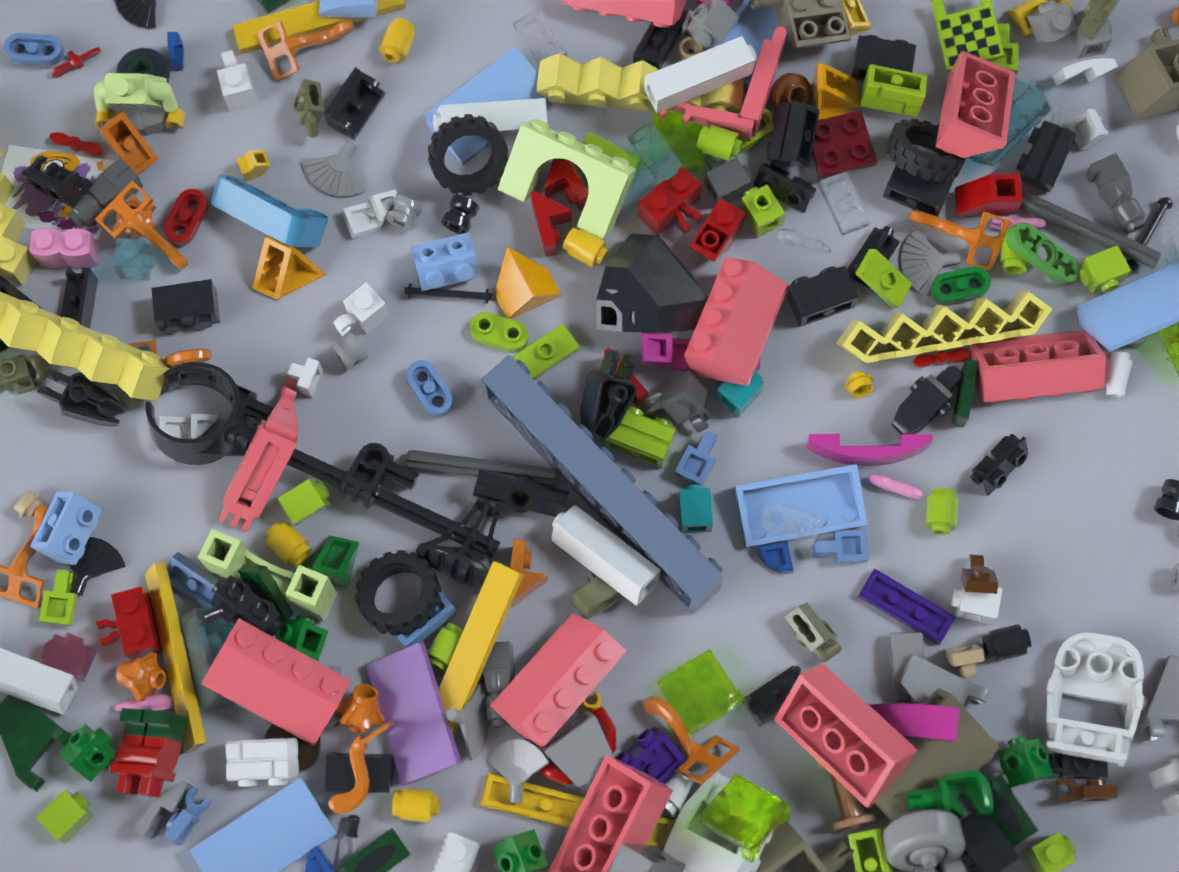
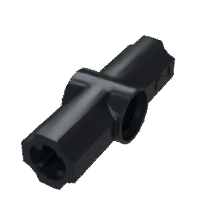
(503, 488)

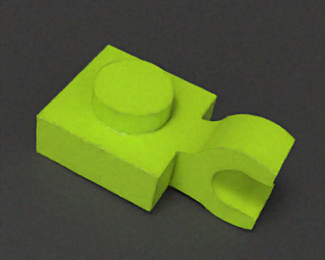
(1010, 50)
(59, 605)

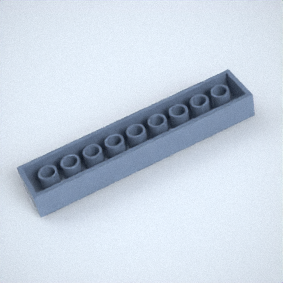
(601, 483)

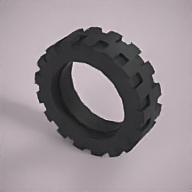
(454, 130)
(918, 162)
(381, 570)

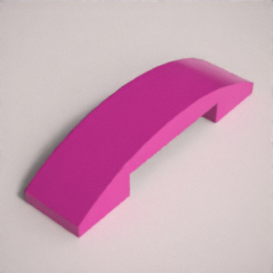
(666, 352)
(829, 447)
(921, 720)

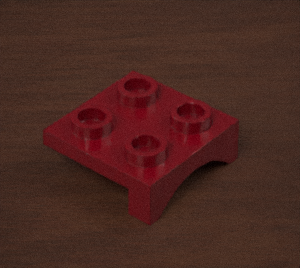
(842, 145)

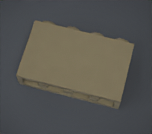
(937, 758)

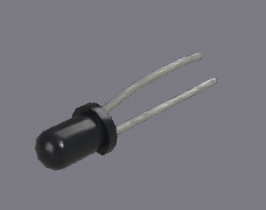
(351, 831)

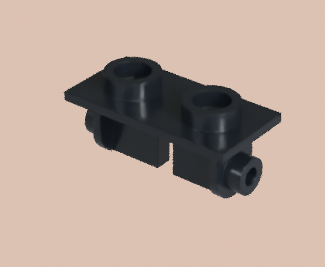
(792, 192)
(880, 240)
(1009, 454)

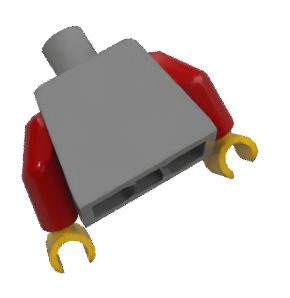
(580, 746)

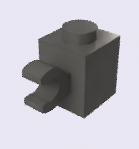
(727, 179)
(685, 400)

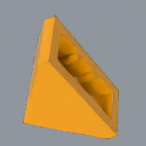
(834, 92)
(283, 269)
(523, 285)

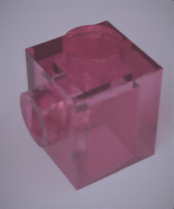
(68, 655)

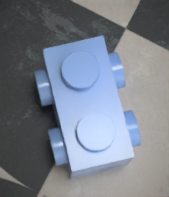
(445, 261)
(66, 528)

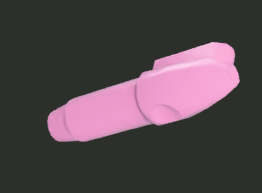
(1035, 222)
(888, 483)
(153, 702)

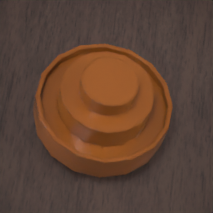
(791, 88)

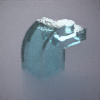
(655, 152)

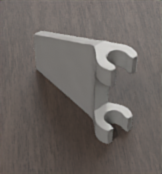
(923, 678)
(1164, 702)

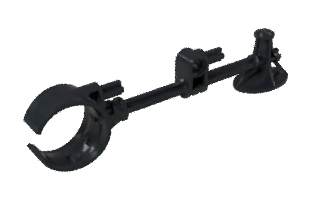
(360, 482)

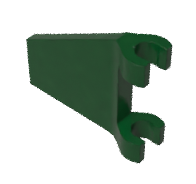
(27, 736)

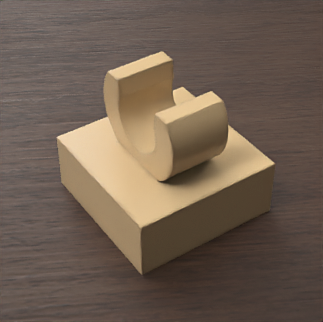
(964, 658)

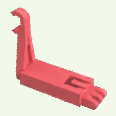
(755, 99)
(263, 461)

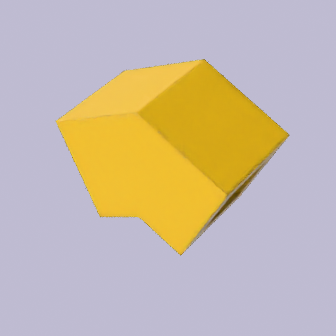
(253, 164)

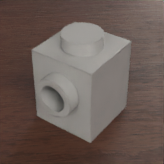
(1052, 21)
(712, 22)
(1087, 47)

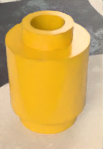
(397, 40)
(586, 247)
(287, 543)
(415, 804)

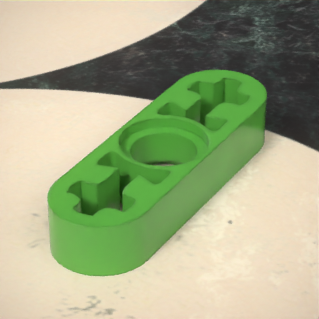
(1029, 251)

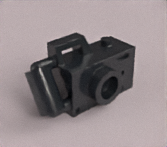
(1077, 767)

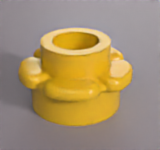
(859, 384)

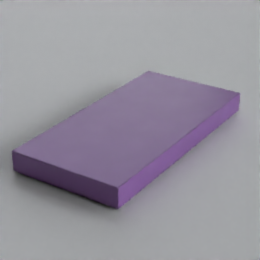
(410, 697)

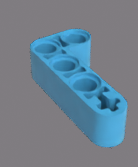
(268, 213)

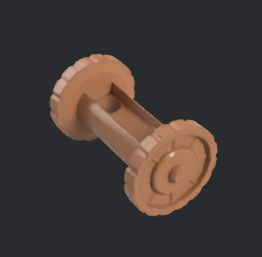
(849, 807)

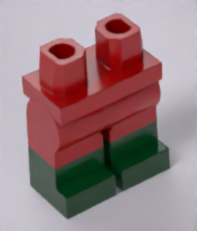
(148, 751)

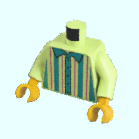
(135, 91)

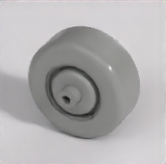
(923, 840)

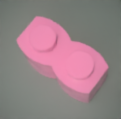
(58, 249)

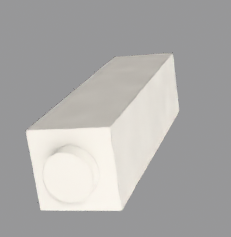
(700, 74)
(506, 115)
(605, 554)
(36, 682)

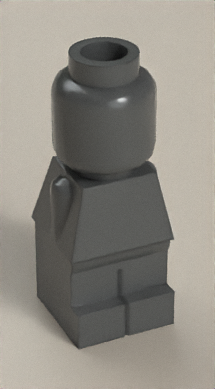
(1116, 191)
(103, 192)
(498, 674)

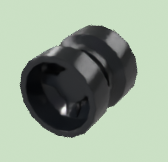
(460, 214)
(1169, 502)

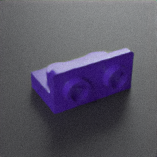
(653, 754)

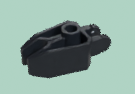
(608, 394)
(83, 399)
(928, 399)

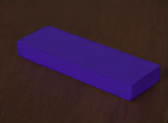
(906, 606)

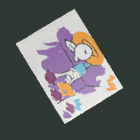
(37, 208)

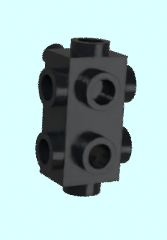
(237, 600)

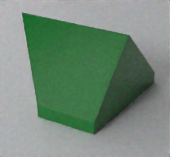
(334, 560)

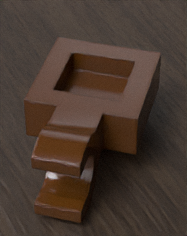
(979, 578)
(1093, 791)

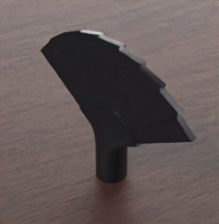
(138, 12)
(97, 559)

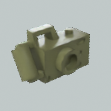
(1097, 14)
(309, 106)
(18, 371)
(594, 597)
(813, 632)

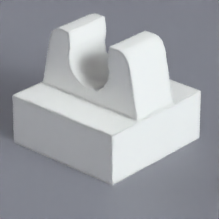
(1088, 129)
(307, 376)

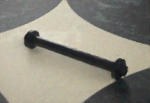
(1165, 203)
(410, 290)

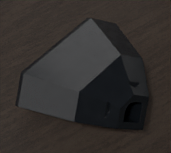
(648, 290)

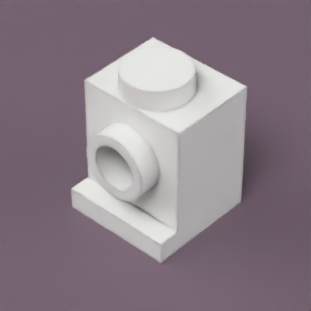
(977, 606)

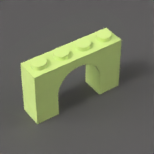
(606, 176)
(303, 590)

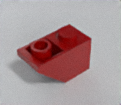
(991, 194)
(718, 231)

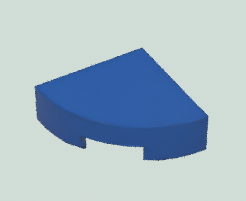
(175, 51)
(776, 557)
(318, 861)

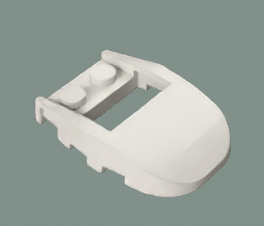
(1098, 670)
(698, 852)

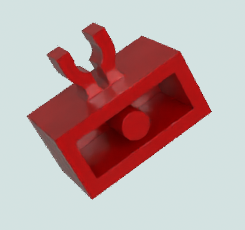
(670, 201)
(134, 624)

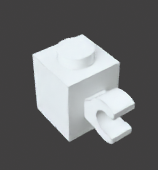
(236, 83)
(363, 309)

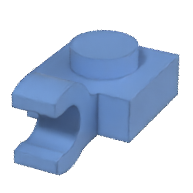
(697, 463)
(847, 546)
(182, 823)

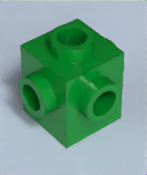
(303, 636)
(88, 751)
(1024, 761)
(520, 853)

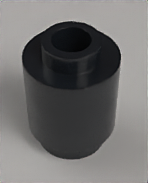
(1006, 642)

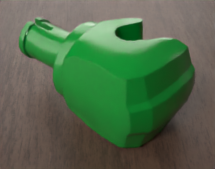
(965, 785)

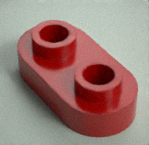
(183, 218)

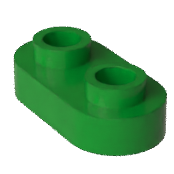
(959, 286)

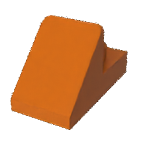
(128, 143)
(520, 561)

